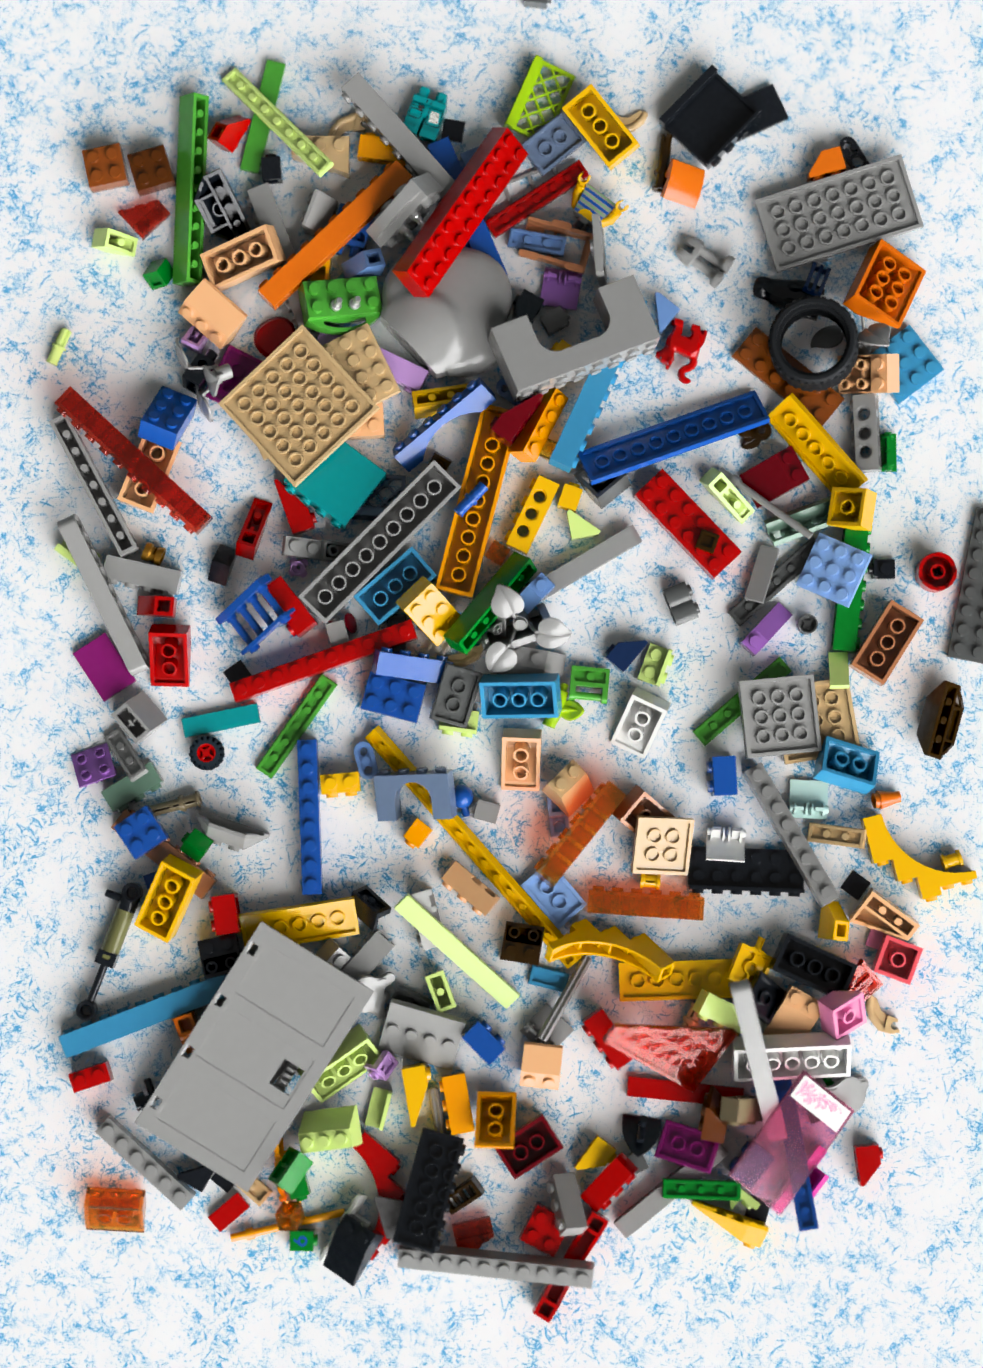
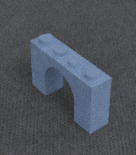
(437, 782)

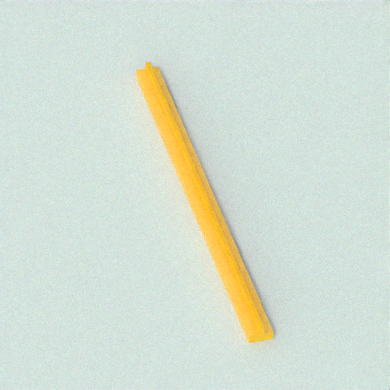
(472, 846)

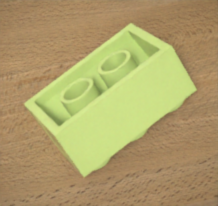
(330, 1129)

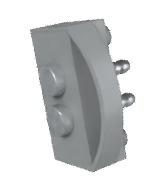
(405, 211)

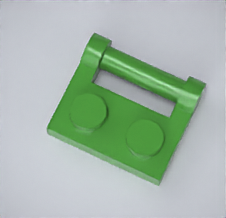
(591, 678)

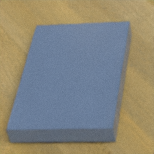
(553, 143)

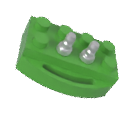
(339, 302)

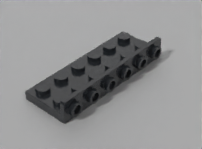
(762, 872)
(429, 1191)

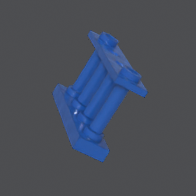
(239, 606)

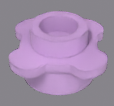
(298, 572)

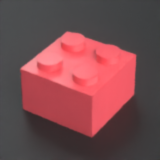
(896, 959)

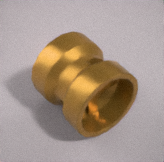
(153, 553)

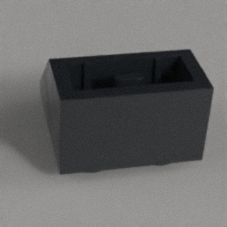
(218, 955)

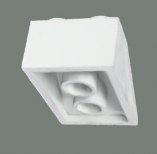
(640, 722)

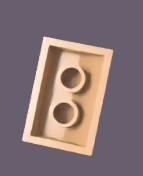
(213, 314)

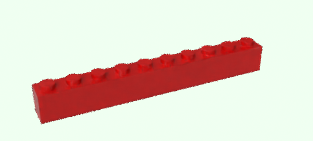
(322, 661)

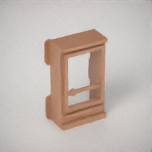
(561, 227)

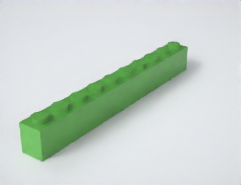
(190, 170)

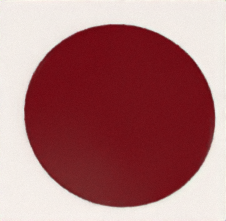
(350, 623)

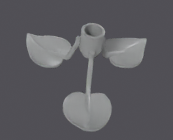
(831, 336)
(213, 378)
(508, 602)

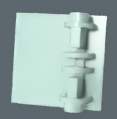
(808, 799)

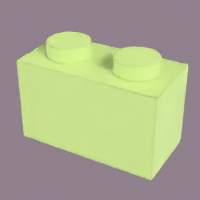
(440, 991)

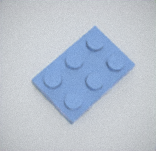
(558, 902)

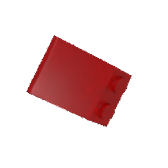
(170, 655)

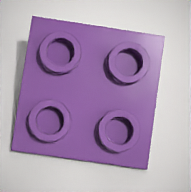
(561, 288)
(93, 765)

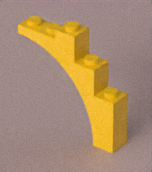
(928, 880)
(612, 943)

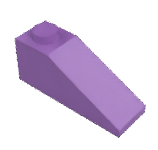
(766, 629)

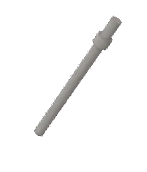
(736, 482)

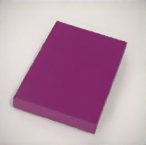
(241, 365)
(104, 667)
(684, 1147)

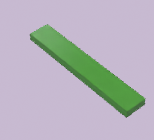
(259, 130)
(731, 709)
(296, 726)

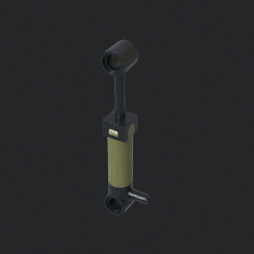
(113, 941)

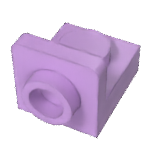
(382, 1067)

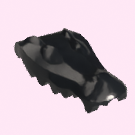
(781, 291)

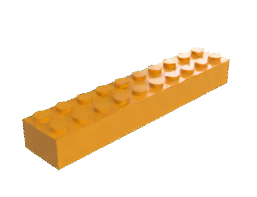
(471, 532)

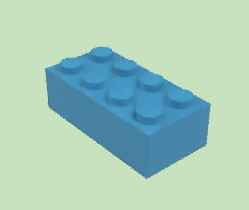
(381, 594)
(520, 695)

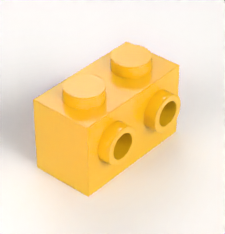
(340, 783)

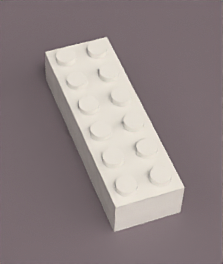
(793, 1053)

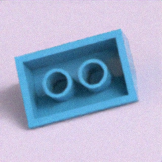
(847, 765)

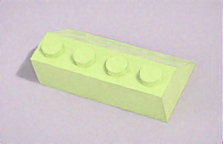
(346, 1063)

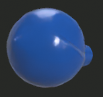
(464, 798)

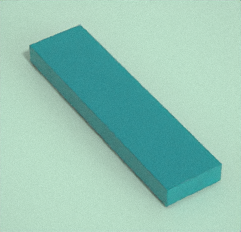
(221, 720)

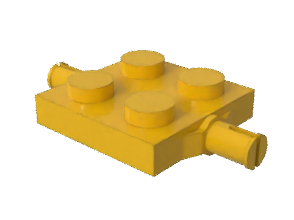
(748, 961)

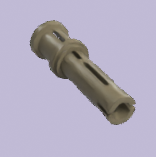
(183, 802)

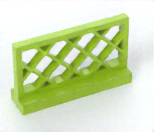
(527, 88)

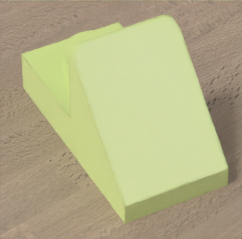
(747, 1200)

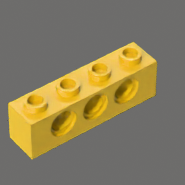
(523, 543)

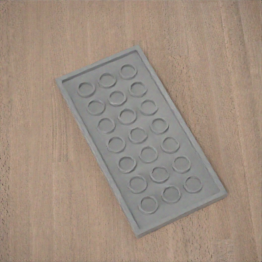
(838, 213)

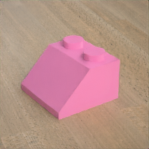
(841, 1012)

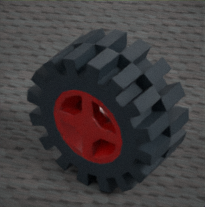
(201, 755)

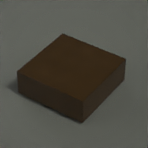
(707, 541)

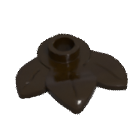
(753, 438)

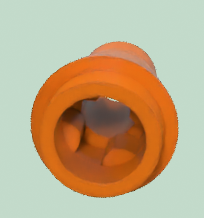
(883, 799)

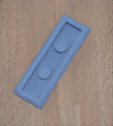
(537, 242)

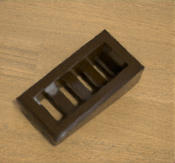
(473, 1196)

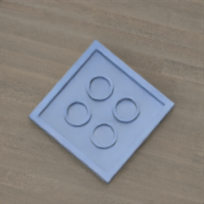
(834, 570)

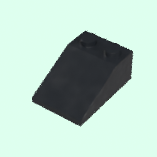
(351, 1248)

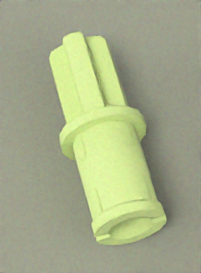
(58, 346)

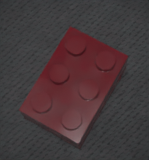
(532, 1145)

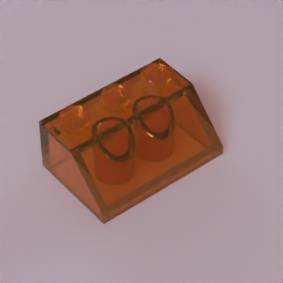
(115, 1209)

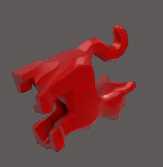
(683, 345)

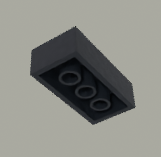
(812, 965)

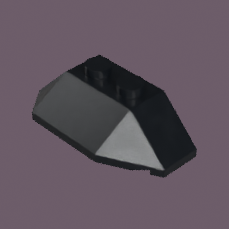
(220, 207)

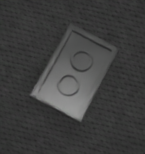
(455, 695)

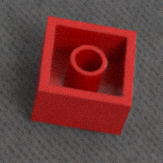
(225, 913)
(541, 1230)

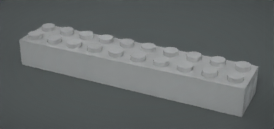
(379, 542)

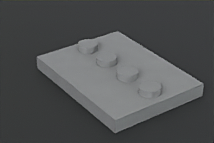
(598, 250)
(422, 1034)

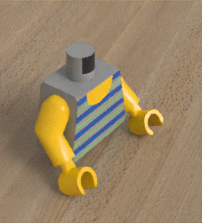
(589, 201)

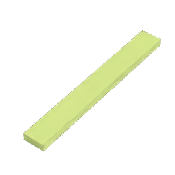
(277, 122)
(456, 950)

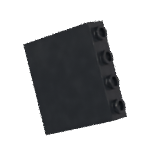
(710, 118)

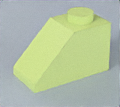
(114, 242)

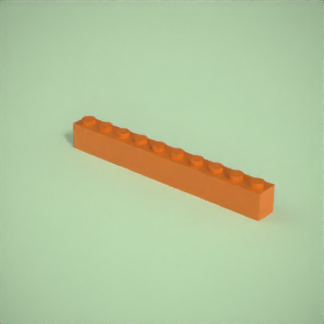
(334, 236)

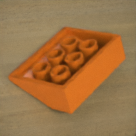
(884, 285)

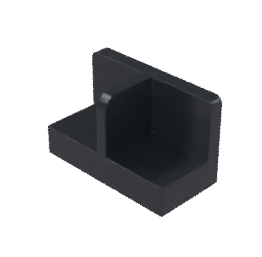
(369, 906)

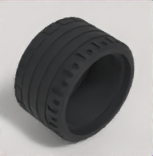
(813, 307)

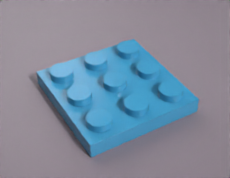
(916, 362)

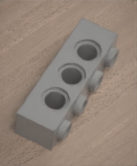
(857, 405)

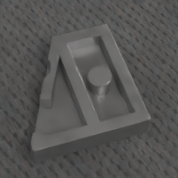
(389, 1213)

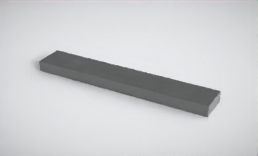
(780, 578)

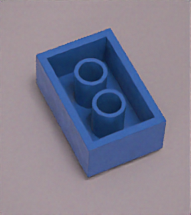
(167, 418)
(393, 697)

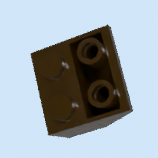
(522, 943)

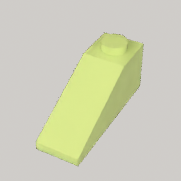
(726, 494)

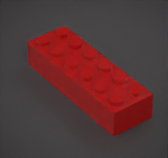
(683, 522)

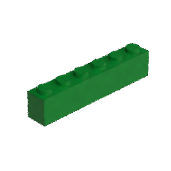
(479, 614)

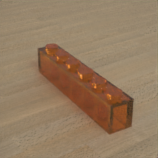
(645, 904)

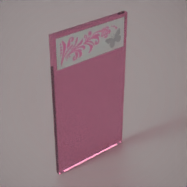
(791, 1142)

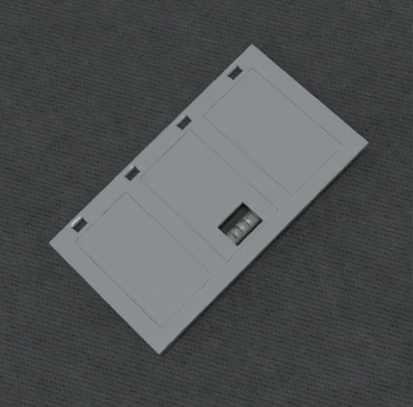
(274, 1010)

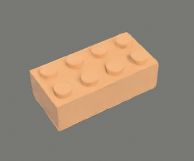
(243, 257)

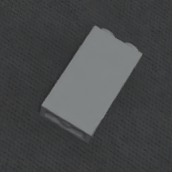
(521, 637)

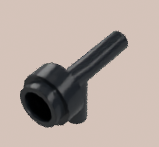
(140, 1099)

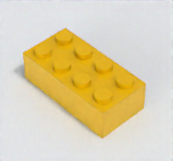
(601, 127)
(168, 898)

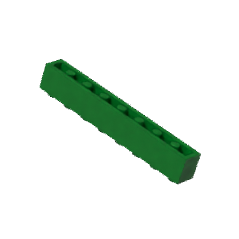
(847, 620)

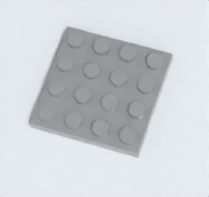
(779, 716)

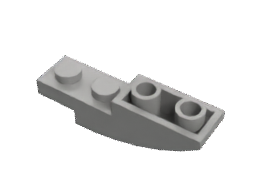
(312, 549)

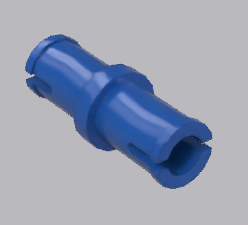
(470, 499)

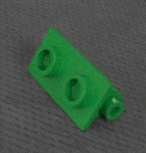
(888, 452)

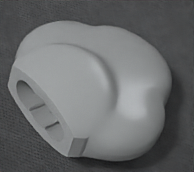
(452, 325)

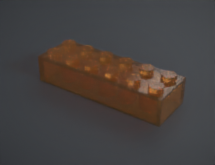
(579, 834)

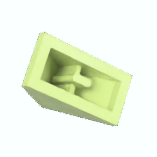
(579, 527)

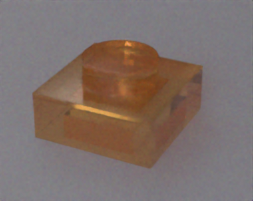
(497, 553)

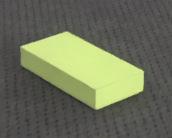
(838, 670)

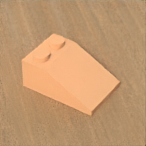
(521, 759)
(795, 1014)

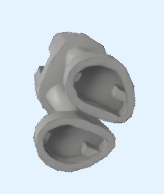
(698, 248)

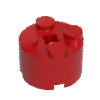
(925, 576)

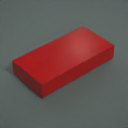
(229, 1211)

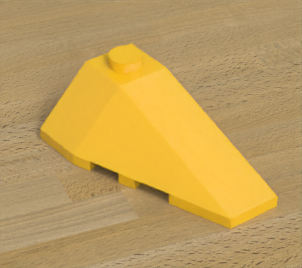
(742, 1227)

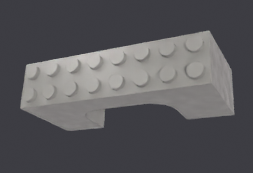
(534, 369)

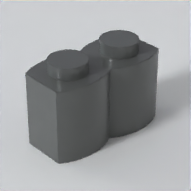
(680, 603)

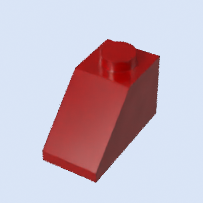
(867, 1161)

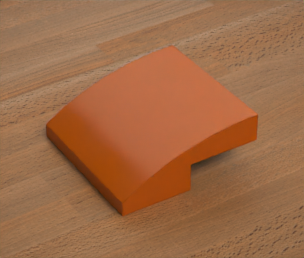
(683, 183)

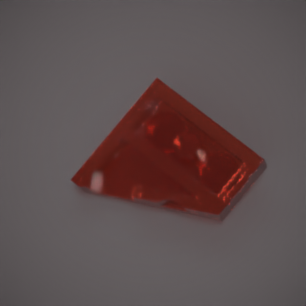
(864, 980)
(473, 1232)

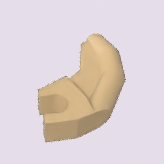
(634, 121)
(347, 123)
(464, 660)
(878, 1018)

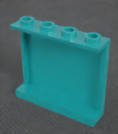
(339, 485)

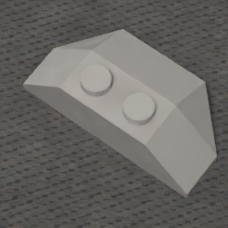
(537, 661)
(229, 832)

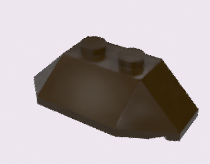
(940, 720)

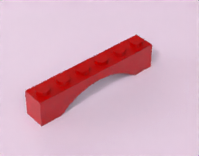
(579, 1249)

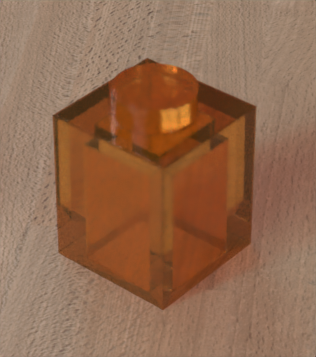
(289, 1216)

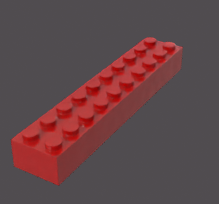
(460, 212)

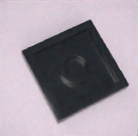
(766, 996)

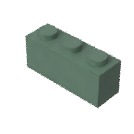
(126, 791)

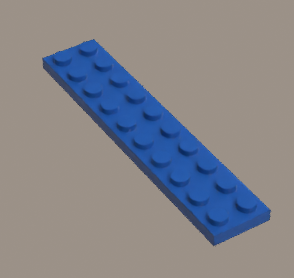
(673, 437)

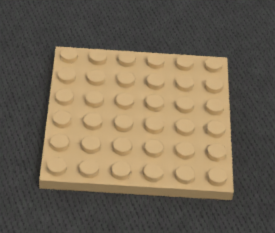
(298, 406)

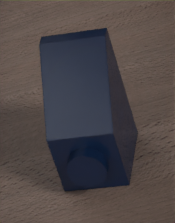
(624, 653)

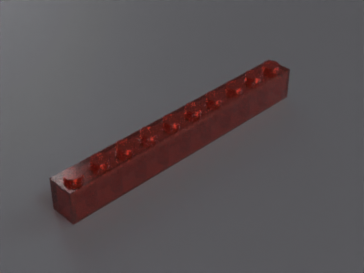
(133, 460)

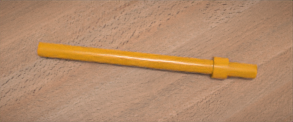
(251, 1232)

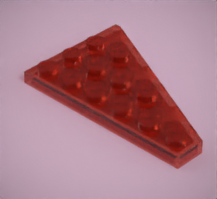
(673, 1051)

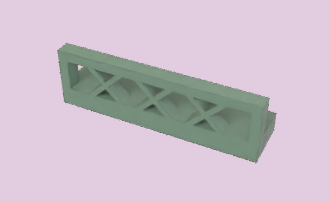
(806, 515)

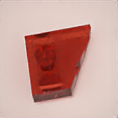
(145, 217)

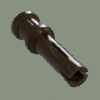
(663, 162)

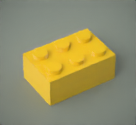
(428, 610)

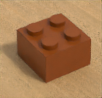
(105, 167)

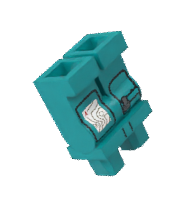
(429, 110)

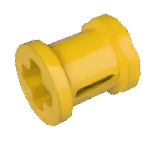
(951, 860)
(653, 881)

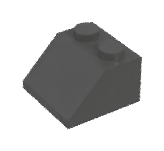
(605, 491)

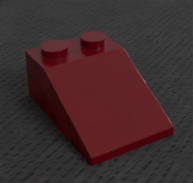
(512, 422)
(776, 475)

